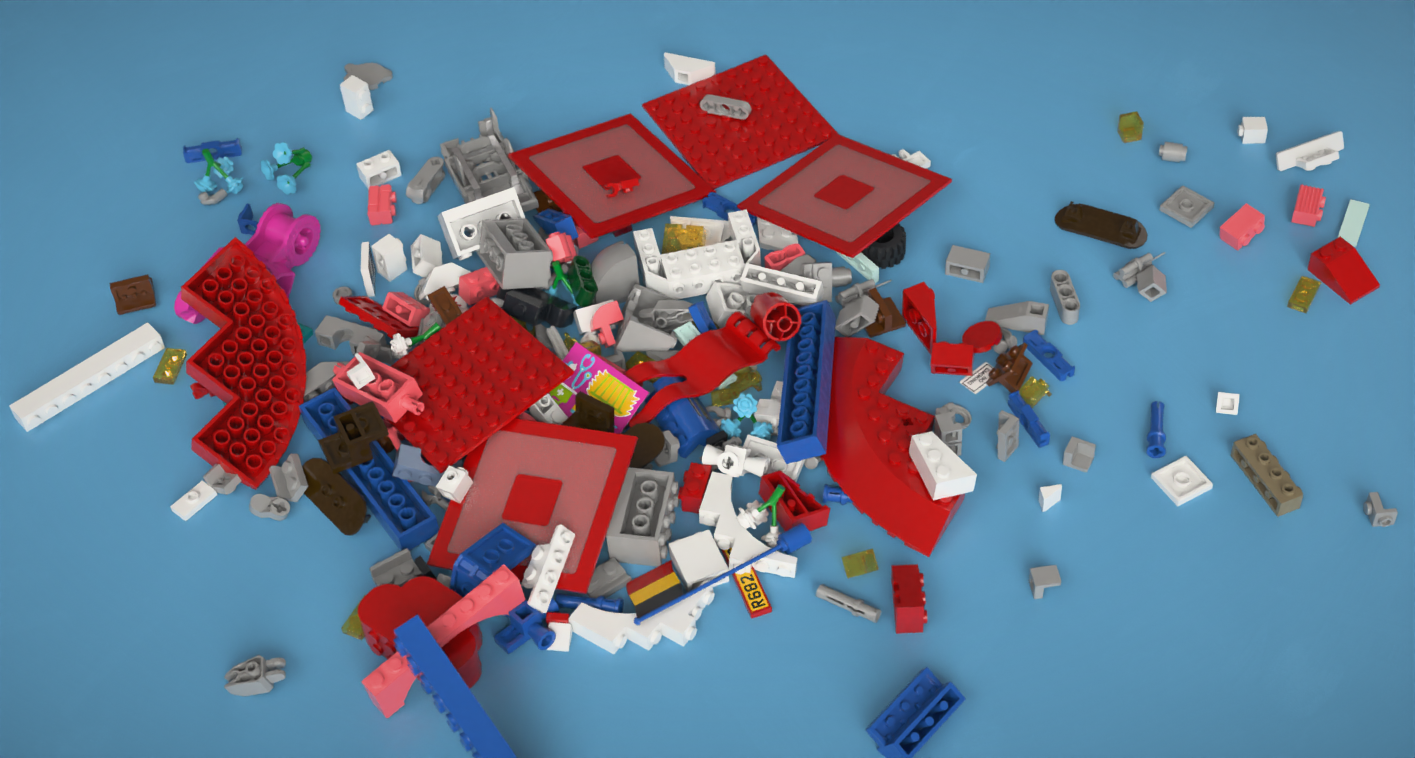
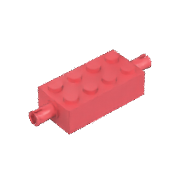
(390, 390)

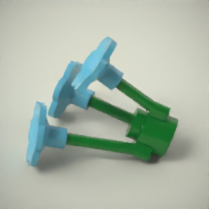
(282, 153)

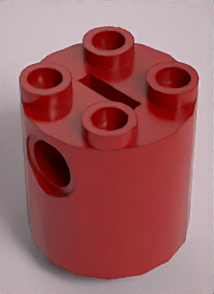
(775, 316)

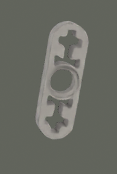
(713, 105)

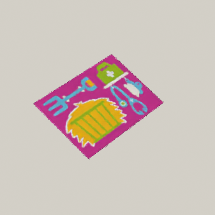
(601, 382)

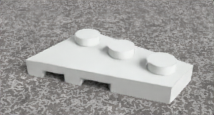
(766, 449)

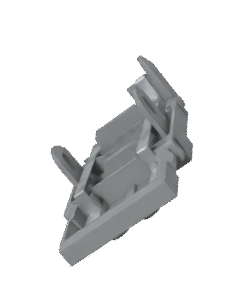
(495, 150)

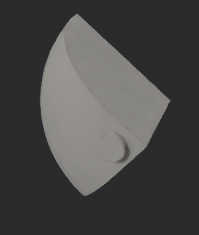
(615, 273)

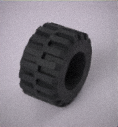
(888, 248)

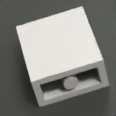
(697, 560)

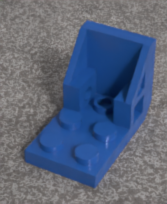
(487, 555)

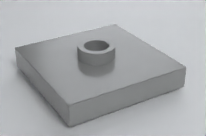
(1187, 206)

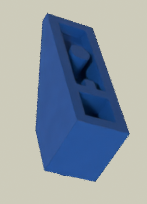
(554, 221)

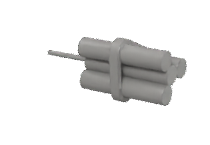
(1129, 272)
(856, 291)

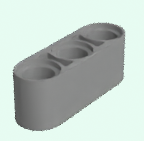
(1065, 297)

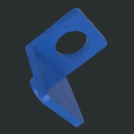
(245, 219)

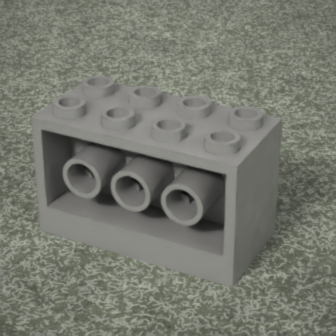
(515, 253)
(643, 517)

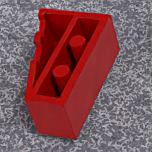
(794, 504)
(908, 598)

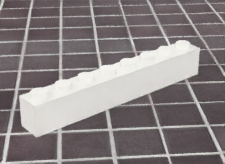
(87, 377)

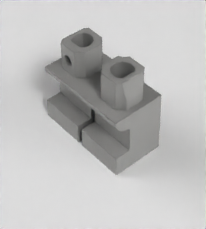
(947, 430)

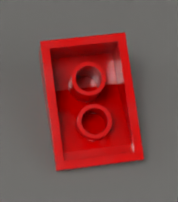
(1343, 270)
(920, 314)

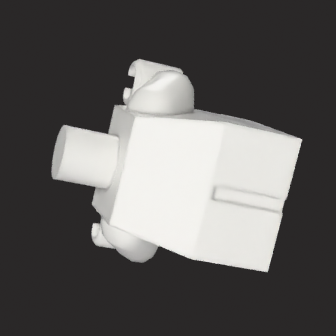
(769, 412)

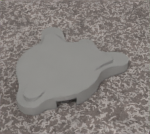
(370, 73)

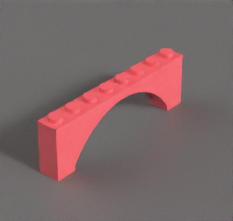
(492, 597)

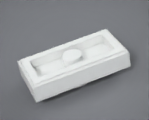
(193, 500)

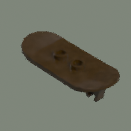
(1101, 225)
(648, 446)
(335, 496)

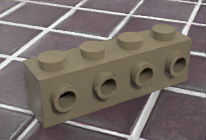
(1267, 475)

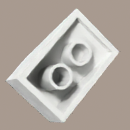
(727, 299)

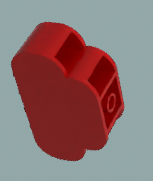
(391, 606)

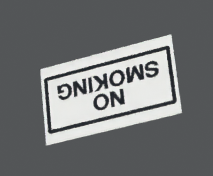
(979, 378)

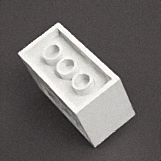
(470, 217)

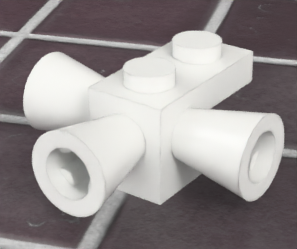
(735, 460)

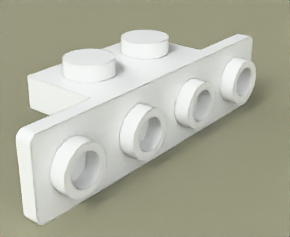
(1312, 153)
(546, 568)

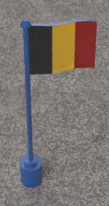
(662, 588)

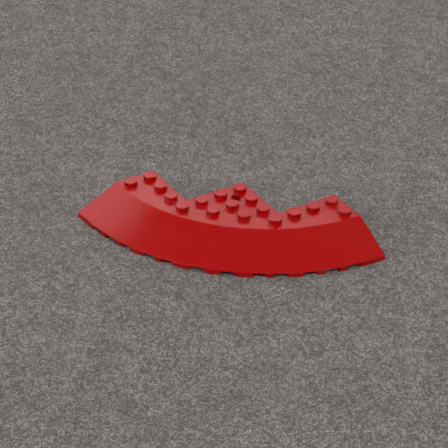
(249, 364)
(872, 443)

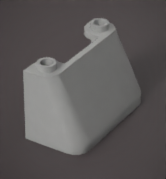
(633, 333)

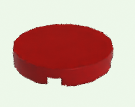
(983, 336)

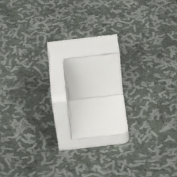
(361, 373)

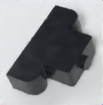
(536, 307)

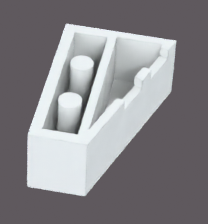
(940, 467)

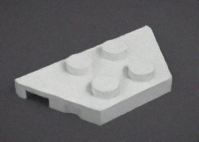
(716, 230)
(774, 237)

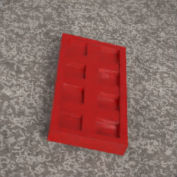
(372, 312)

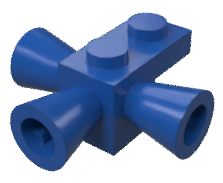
(525, 625)

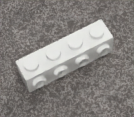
(790, 286)

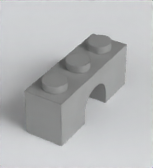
(334, 331)

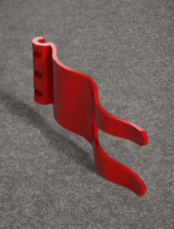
(704, 362)

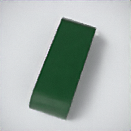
(581, 281)

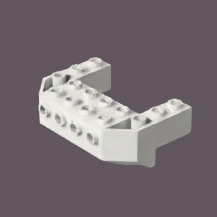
(696, 269)

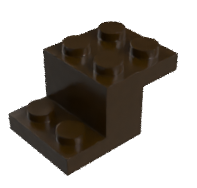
(591, 414)
(355, 432)

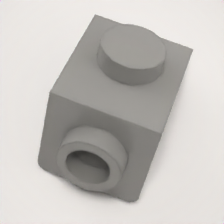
(670, 450)
(220, 480)
(1377, 514)

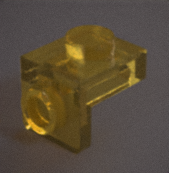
(747, 378)
(1034, 390)

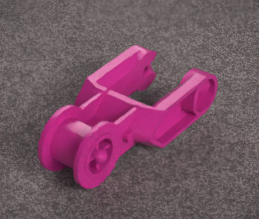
(279, 244)

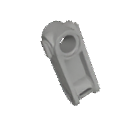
(426, 181)

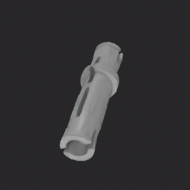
(855, 606)

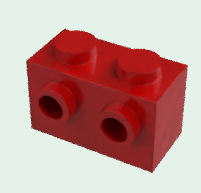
(952, 358)
(694, 486)

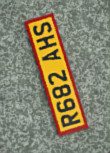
(750, 590)

